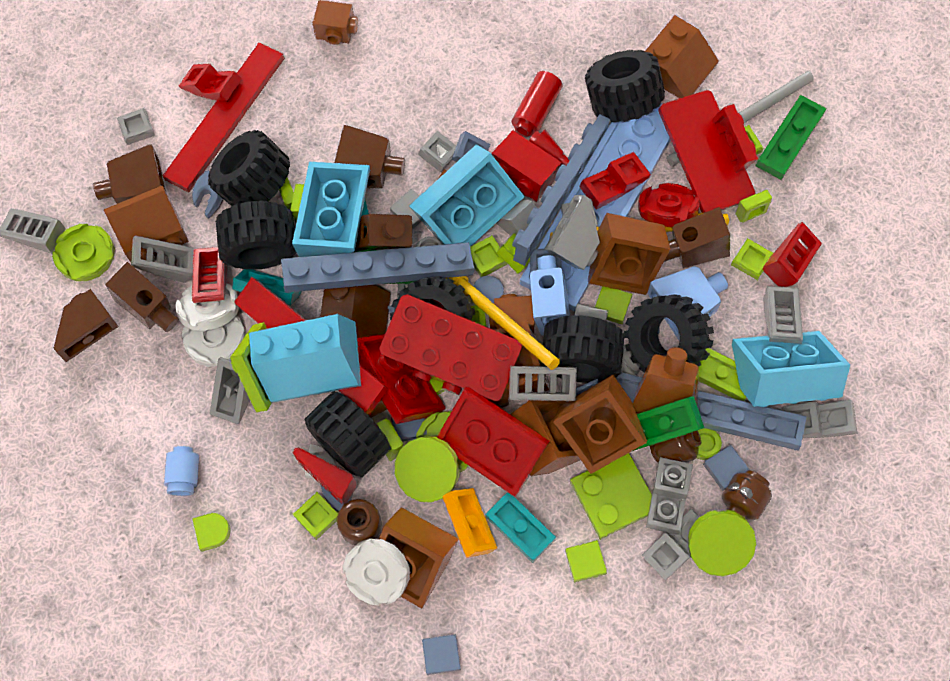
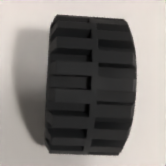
(625, 85)
(249, 169)
(255, 235)
(442, 291)
(687, 317)
(586, 344)
(347, 434)

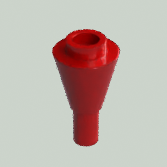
(548, 144)

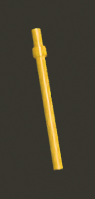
(507, 323)

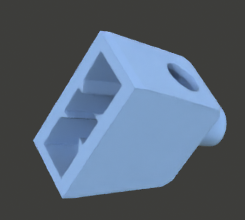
(692, 284)
(548, 292)

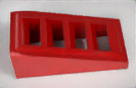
(203, 258)
(780, 269)
(333, 479)

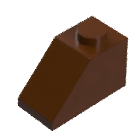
(82, 325)

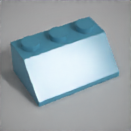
(467, 199)
(330, 209)
(306, 357)
(789, 371)

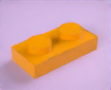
(469, 522)

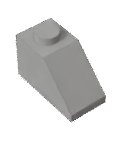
(575, 235)

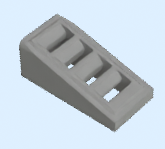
(46, 243)
(183, 254)
(783, 297)
(568, 386)

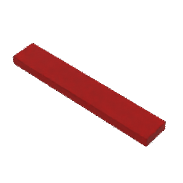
(223, 119)
(267, 307)

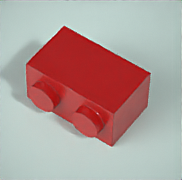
(526, 165)

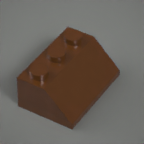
(362, 304)

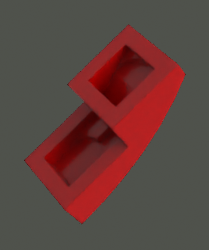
(209, 83)
(617, 180)

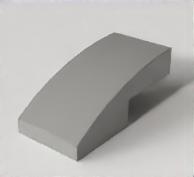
(826, 419)
(671, 549)

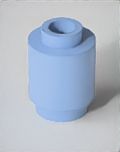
(181, 471)

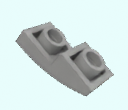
(669, 496)

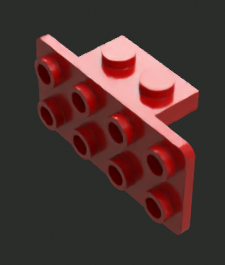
(711, 149)
(449, 349)

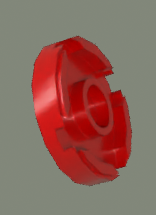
(668, 204)

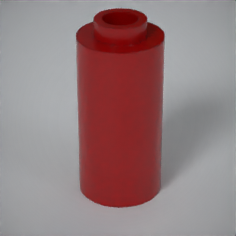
(536, 103)

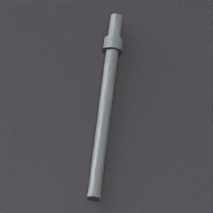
(764, 103)

